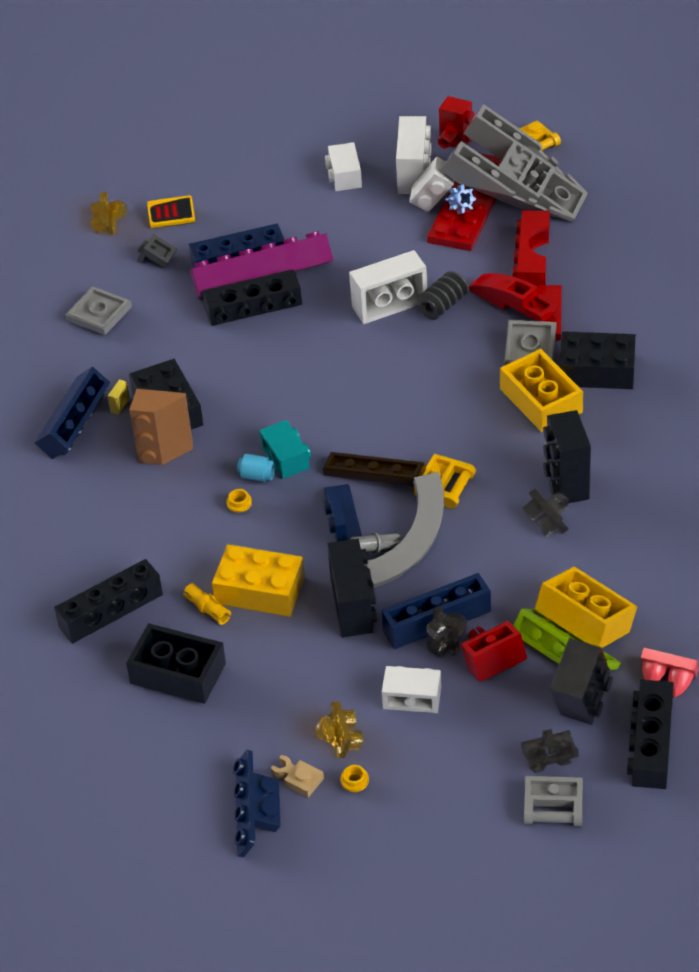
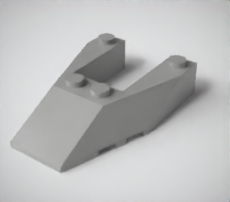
(523, 177)

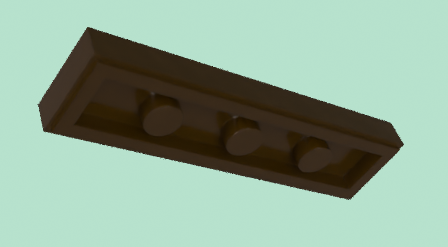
(373, 468)

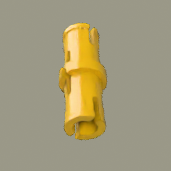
(207, 603)

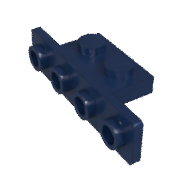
(342, 512)
(255, 803)

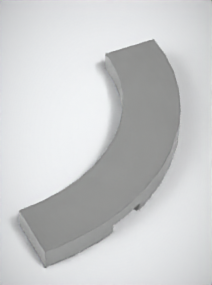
(420, 536)

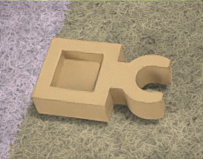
(299, 778)

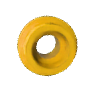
(239, 500)
(351, 773)

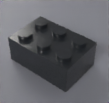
(598, 359)
(168, 377)
(567, 456)
(351, 588)
(176, 663)
(581, 681)

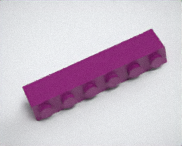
(270, 260)

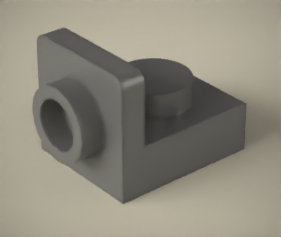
(157, 251)

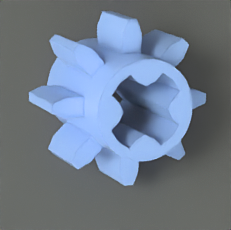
(455, 198)

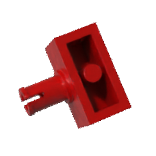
(454, 118)
(493, 650)

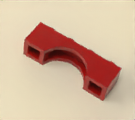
(533, 232)

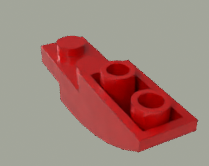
(513, 292)

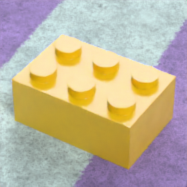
(539, 388)
(258, 580)
(585, 607)

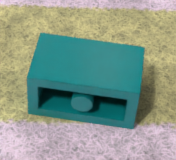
(285, 448)

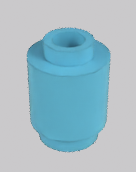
(256, 468)

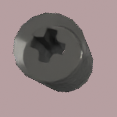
(442, 295)

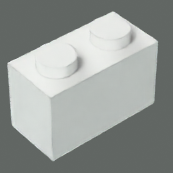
(343, 167)
(430, 186)
(411, 689)

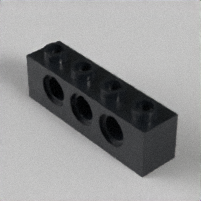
(252, 297)
(108, 601)
(652, 734)

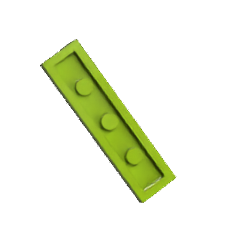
(548, 636)

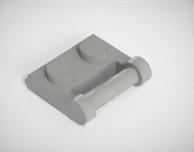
(553, 792)

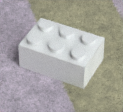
(412, 151)
(387, 286)

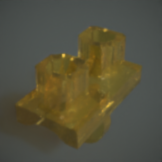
(106, 213)
(335, 730)

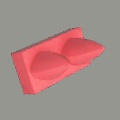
(680, 669)

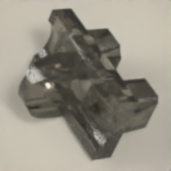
(550, 508)
(445, 632)
(560, 750)

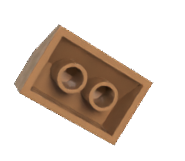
(160, 426)

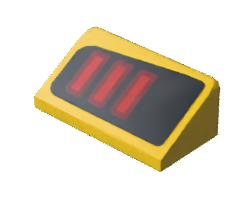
(171, 211)

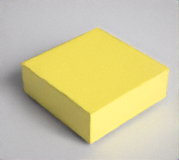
(118, 397)

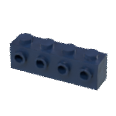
(234, 243)
(72, 413)
(408, 619)

